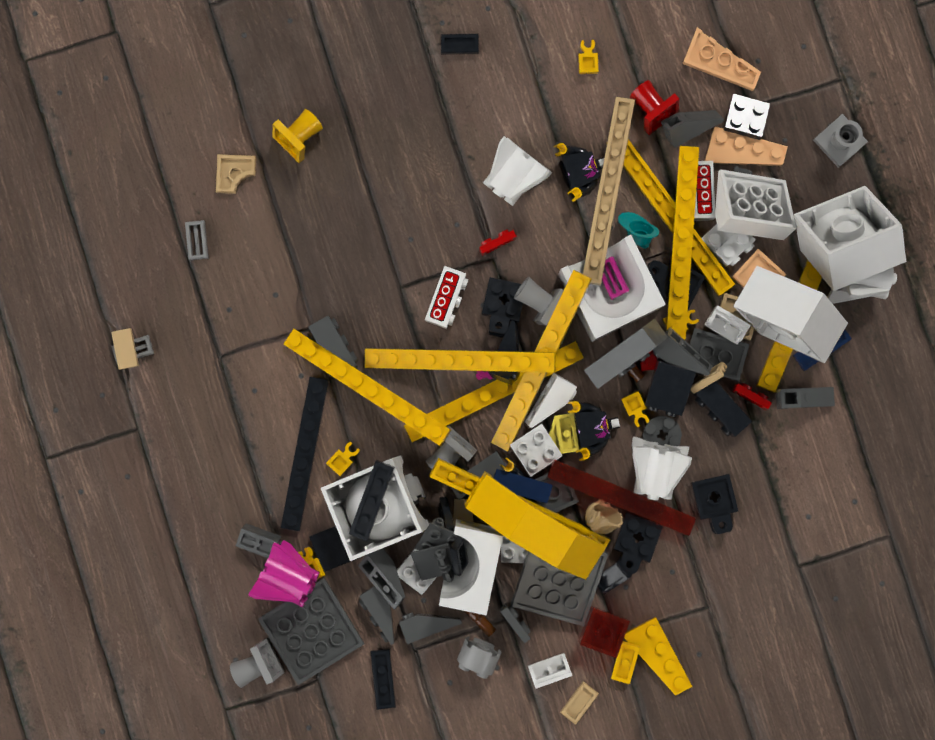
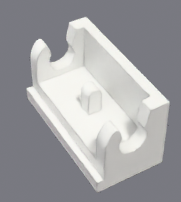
(727, 325)
(549, 670)

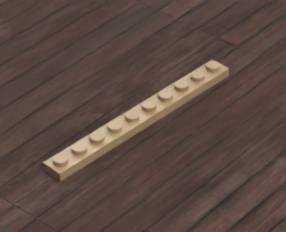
(608, 189)

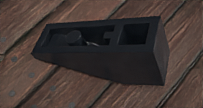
(509, 343)

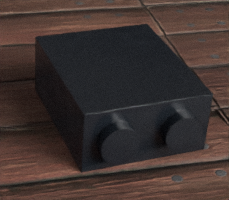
(669, 388)

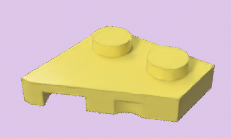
(564, 433)

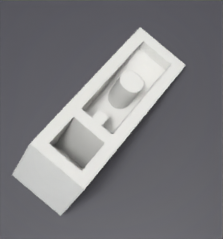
(553, 397)

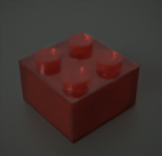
(603, 631)

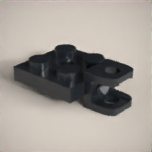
(662, 279)
(500, 313)
(717, 511)
(632, 551)

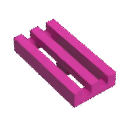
(620, 278)

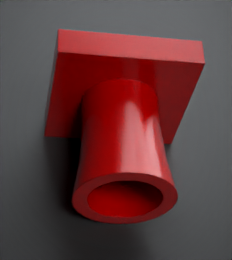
(656, 108)

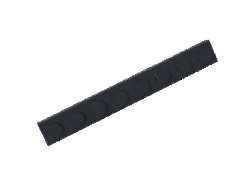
(304, 454)

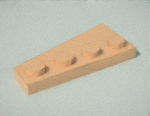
(720, 62)
(742, 150)

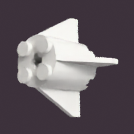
(514, 172)
(873, 286)
(658, 467)

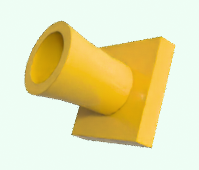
(295, 135)

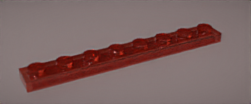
(621, 497)

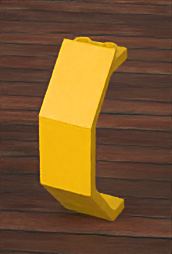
(533, 528)

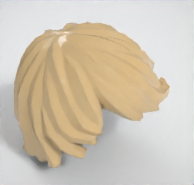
(602, 517)

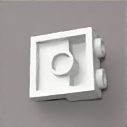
(727, 245)

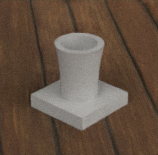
(834, 145)
(538, 299)
(452, 450)
(262, 663)

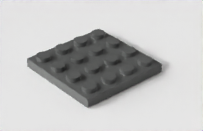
(556, 592)
(311, 635)

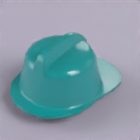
(638, 228)

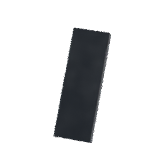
(383, 679)

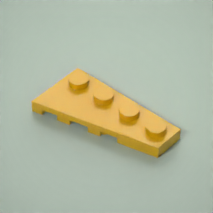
(659, 655)

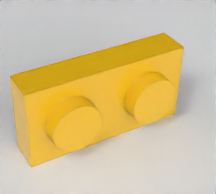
(625, 662)

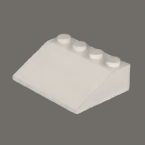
(753, 205)

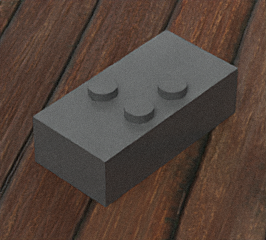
(623, 356)

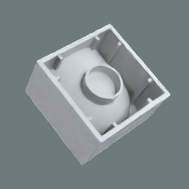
(850, 238)
(597, 310)
(791, 314)
(395, 520)
(473, 587)

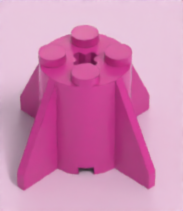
(285, 577)

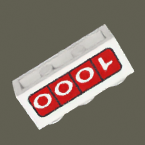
(705, 192)
(446, 297)

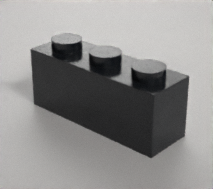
(722, 409)

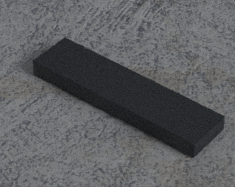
(371, 500)

